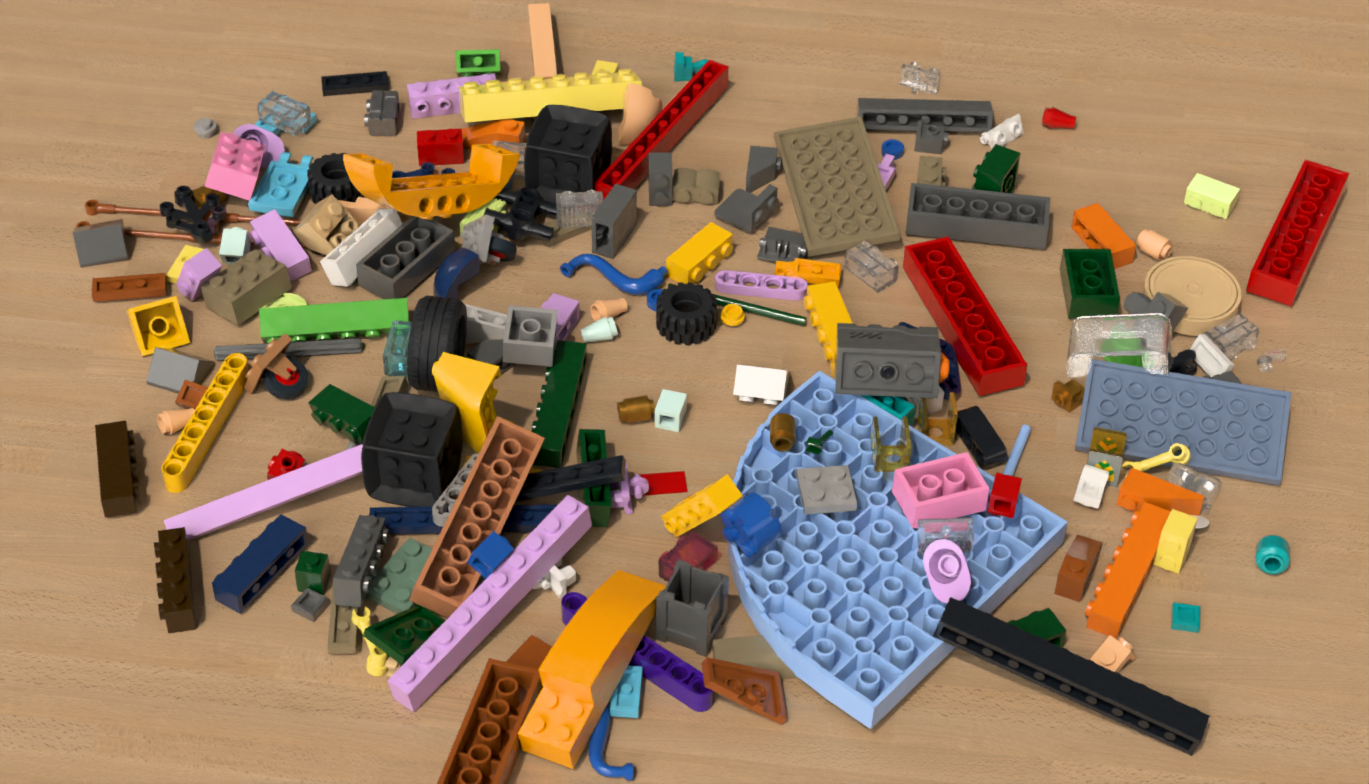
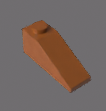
(1077, 568)

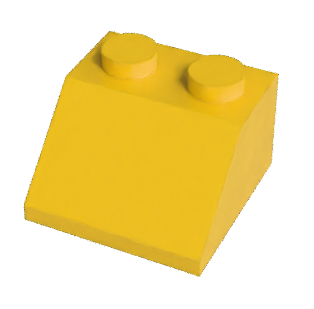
(158, 325)

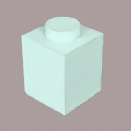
(234, 245)
(670, 410)

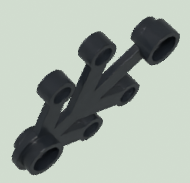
(201, 231)

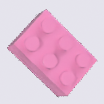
(235, 165)
(940, 489)

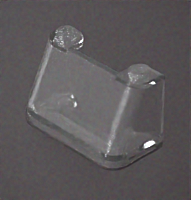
(1120, 336)

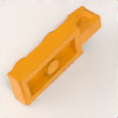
(810, 270)

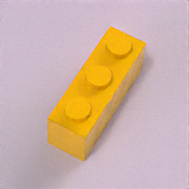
(699, 254)

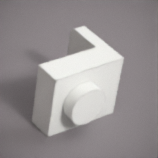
(1091, 486)

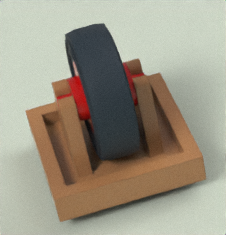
(281, 374)

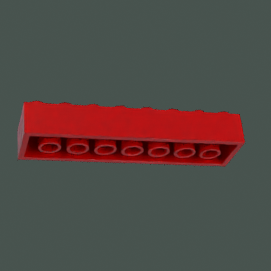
(1297, 233)
(964, 316)

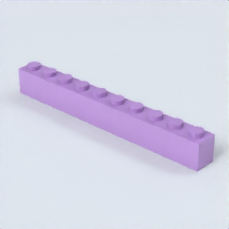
(489, 603)

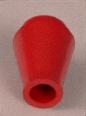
(1056, 118)

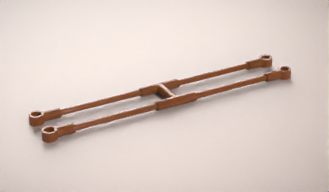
(93, 207)

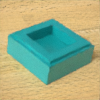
(1185, 617)

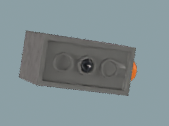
(889, 361)

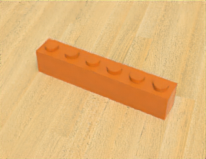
(1128, 572)

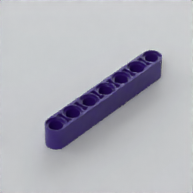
(658, 664)

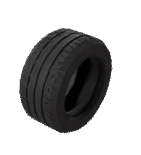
(436, 328)

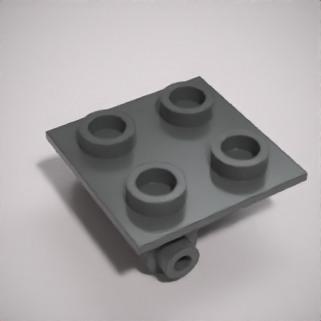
(782, 246)

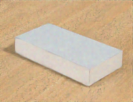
(1210, 357)

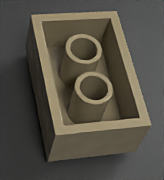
(246, 287)

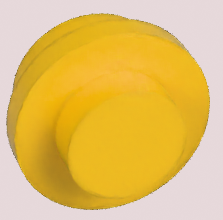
(732, 315)

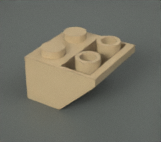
(326, 226)

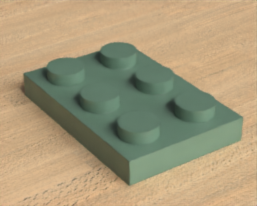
(397, 578)

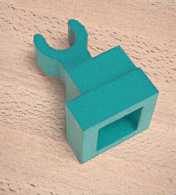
(684, 67)

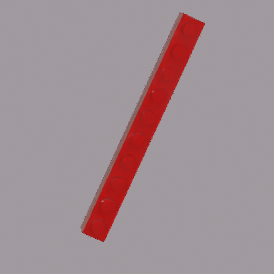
(666, 127)

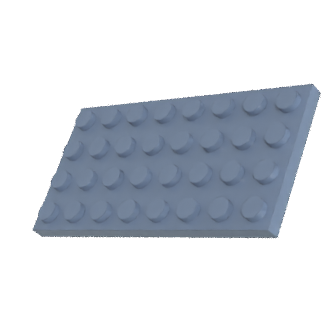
(1224, 424)

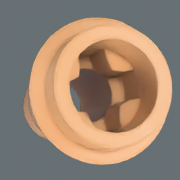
(608, 308)
(173, 420)

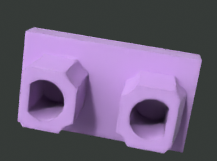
(623, 498)

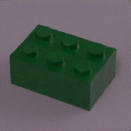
(1089, 282)

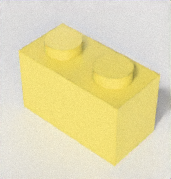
(1175, 541)

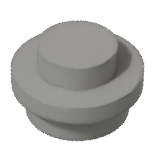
(205, 128)

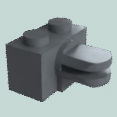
(1162, 303)

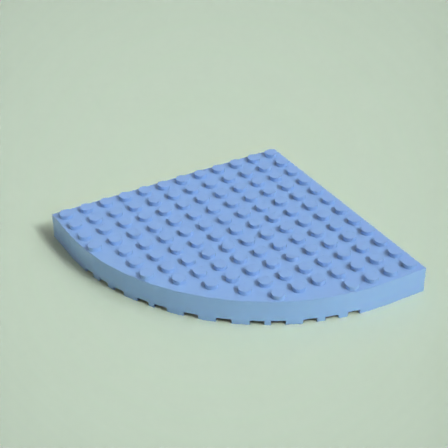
(847, 589)

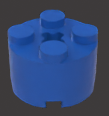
(750, 524)

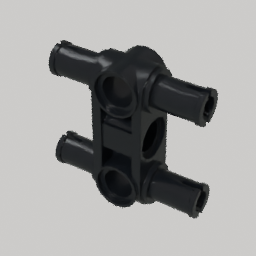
(520, 220)

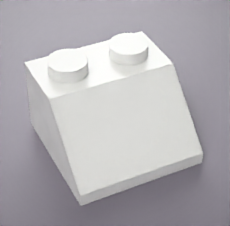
(761, 383)

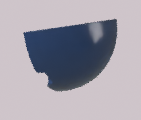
(455, 270)

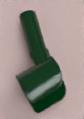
(815, 445)

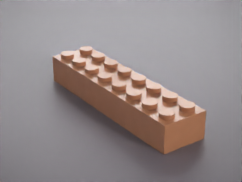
(478, 511)

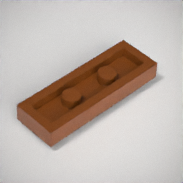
(129, 287)

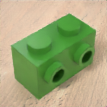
(477, 62)

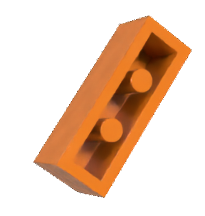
(1101, 232)

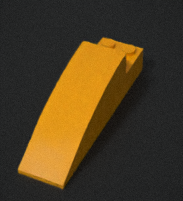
(587, 667)

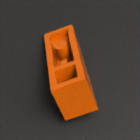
(497, 130)
(1143, 487)

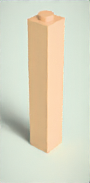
(542, 40)

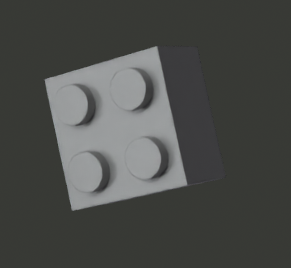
(530, 336)

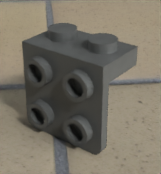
(746, 209)

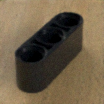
(980, 437)

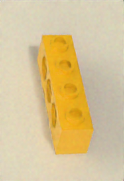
(701, 506)

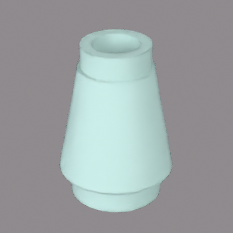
(600, 330)

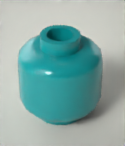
(1272, 554)

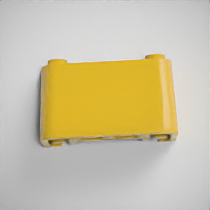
(471, 388)

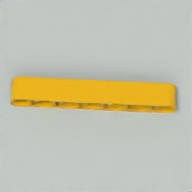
(205, 423)

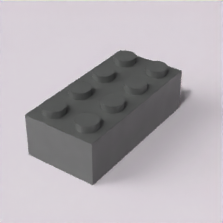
(405, 258)

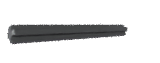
(299, 348)

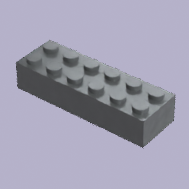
(978, 215)

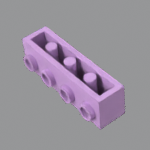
(439, 96)

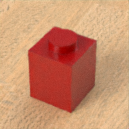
(1004, 495)

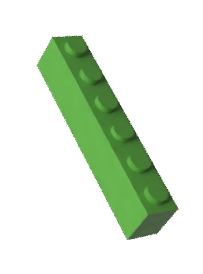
(332, 319)

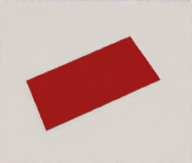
(665, 483)

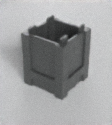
(692, 607)

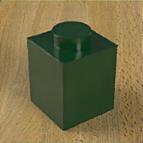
(312, 572)

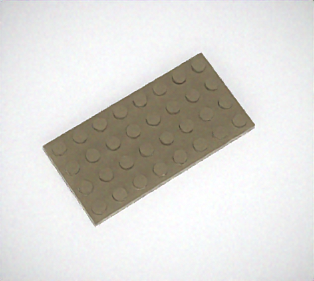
(836, 186)

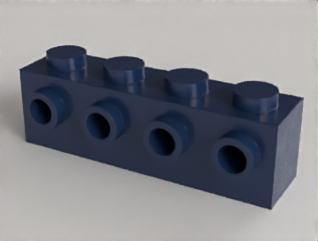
(260, 563)

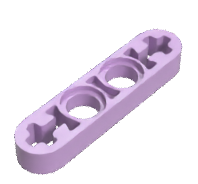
(761, 282)

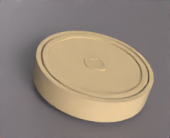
(1200, 285)

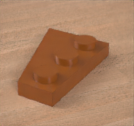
(748, 686)

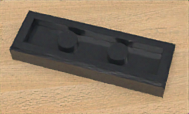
(354, 83)

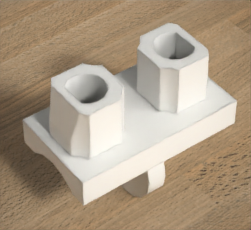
(557, 579)

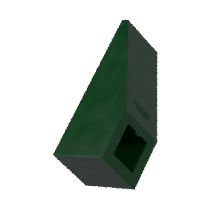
(1044, 625)

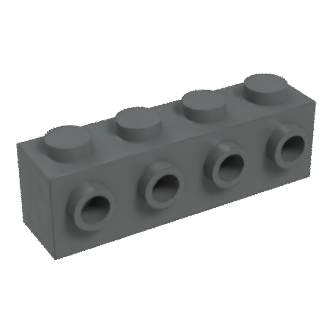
(360, 560)

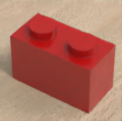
(440, 146)

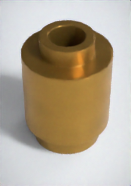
(635, 409)
(782, 432)

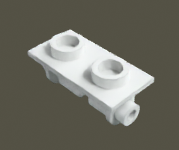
(1004, 132)

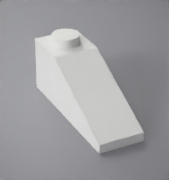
(484, 324)

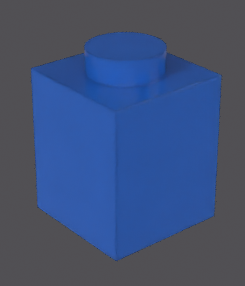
(490, 554)

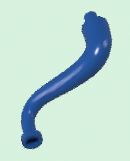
(633, 286)
(596, 750)

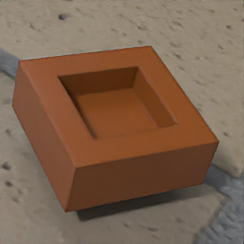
(190, 394)

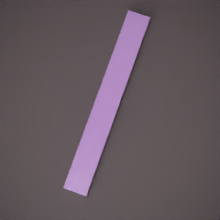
(269, 494)

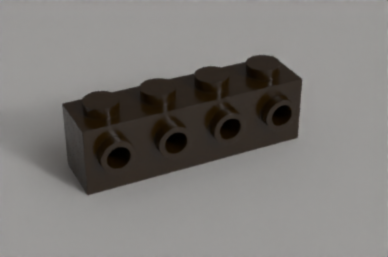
(117, 469)
(176, 580)

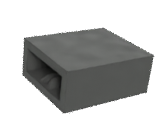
(614, 221)

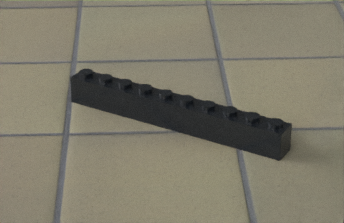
(1072, 676)

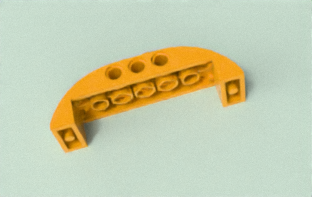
(434, 194)

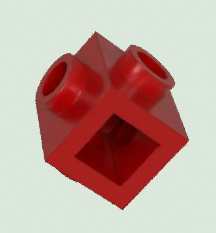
(284, 463)

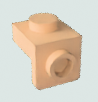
(1113, 654)

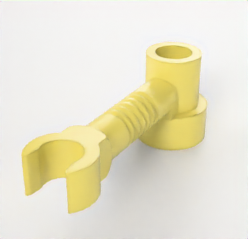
(1163, 458)
(377, 658)

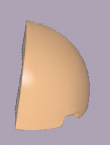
(638, 110)

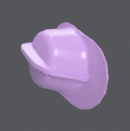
(272, 142)
(947, 570)

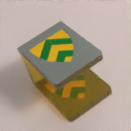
(947, 426)
(880, 452)
(1107, 452)

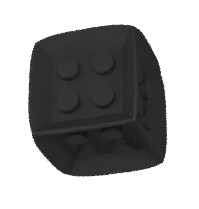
(567, 150)
(411, 449)

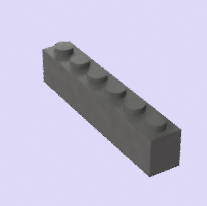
(905, 113)

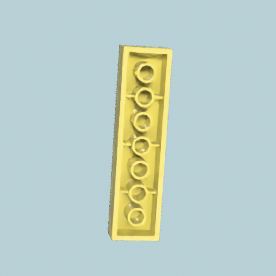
(528, 97)

